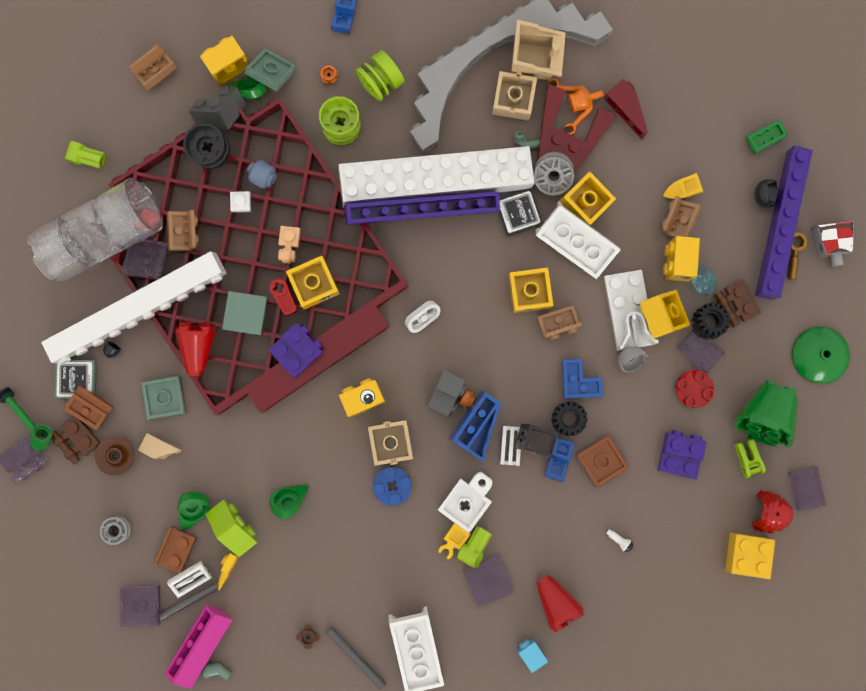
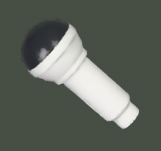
(625, 544)

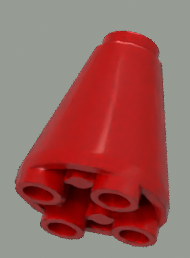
(195, 345)
(558, 604)

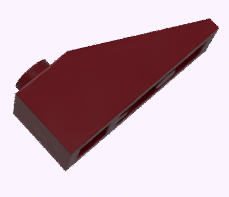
(625, 103)

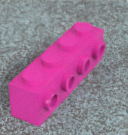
(198, 646)

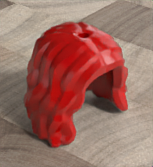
(769, 520)

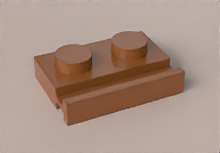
(88, 407)
(175, 550)

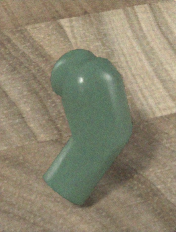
(521, 141)
(215, 669)

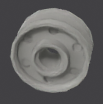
(554, 184)

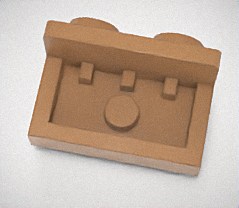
(152, 67)
(680, 218)
(182, 230)
(558, 322)

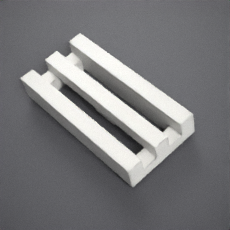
(503, 445)
(199, 567)

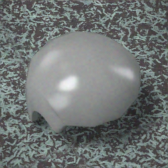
(631, 359)

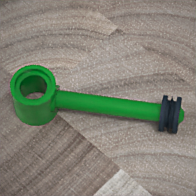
(6, 396)

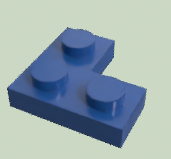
(575, 385)

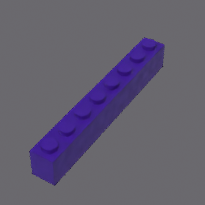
(421, 208)
(783, 223)

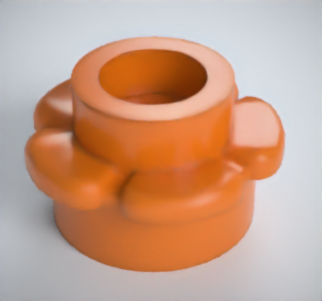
(328, 70)
(467, 399)

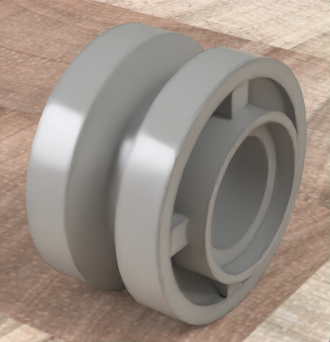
(124, 530)

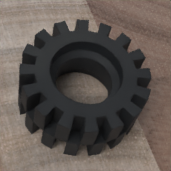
(718, 314)
(579, 412)

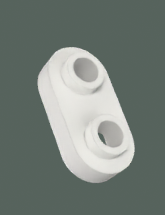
(422, 316)

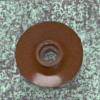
(105, 455)

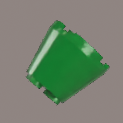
(770, 415)

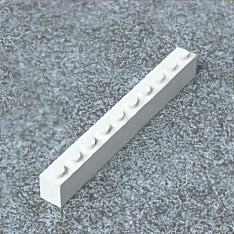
(134, 307)

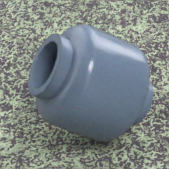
(261, 174)

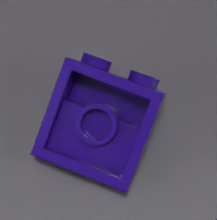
(296, 350)
(682, 454)

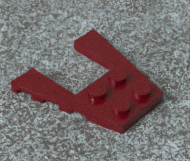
(558, 141)

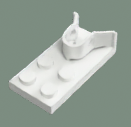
(577, 241)
(624, 297)
(416, 651)

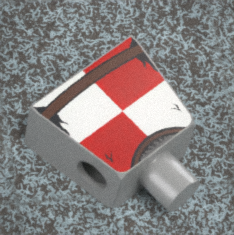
(834, 240)

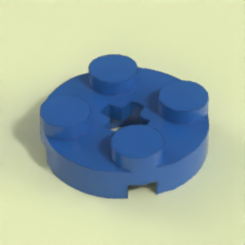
(389, 475)

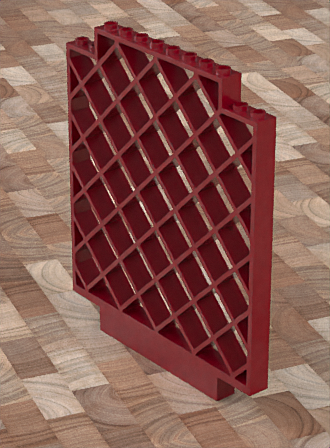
(338, 340)

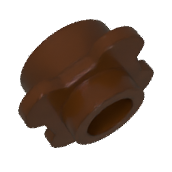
(307, 642)

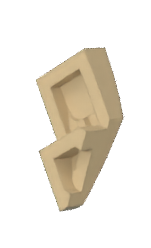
(157, 448)

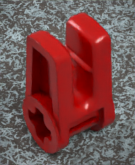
(285, 299)

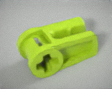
(755, 459)

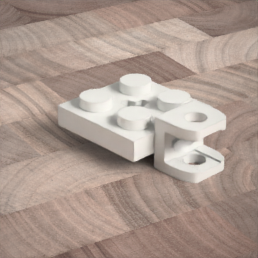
(477, 500)

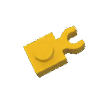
(455, 538)

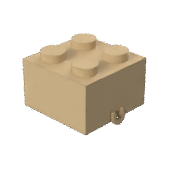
(514, 95)
(390, 442)

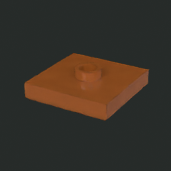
(602, 461)

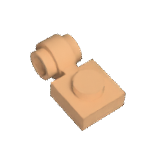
(289, 239)

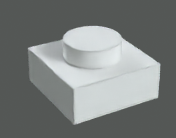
(240, 201)

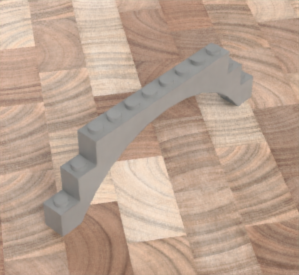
(447, 70)

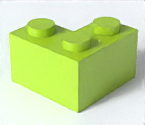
(231, 528)

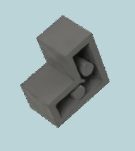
(220, 110)
(446, 393)

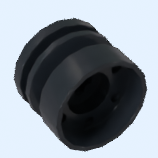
(196, 147)

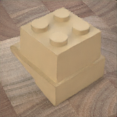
(537, 51)

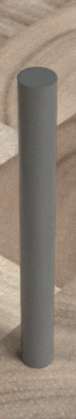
(188, 601)
(355, 658)

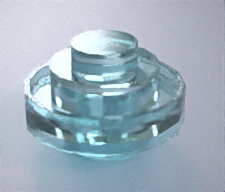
(705, 282)

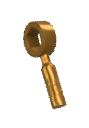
(794, 259)

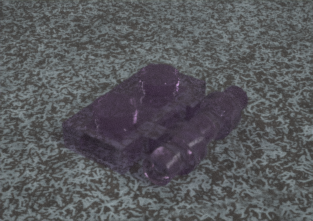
(17, 455)

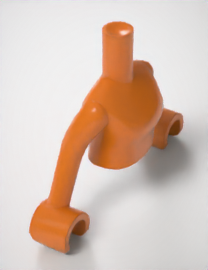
(579, 100)

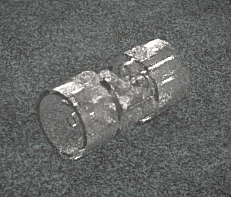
(95, 230)

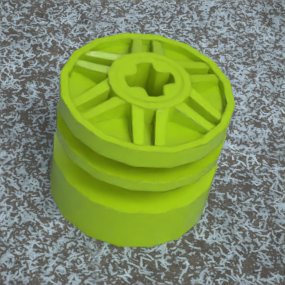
(377, 78)
(342, 111)

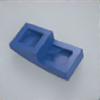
(343, 16)
(558, 465)

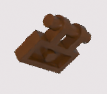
(742, 301)
(79, 434)

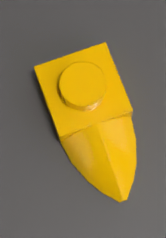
(684, 187)
(228, 563)

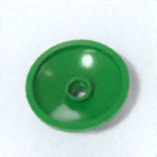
(809, 357)

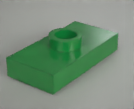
(766, 136)

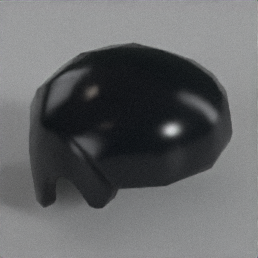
(766, 193)

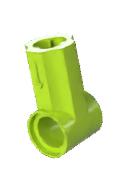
(80, 154)
(473, 551)

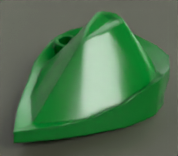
(249, 88)
(287, 500)
(192, 508)

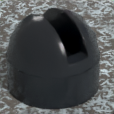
(111, 349)

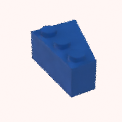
(476, 425)

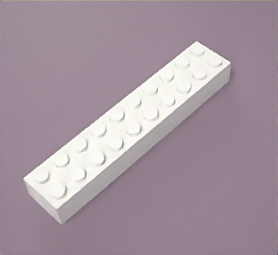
(437, 175)

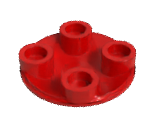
(694, 388)

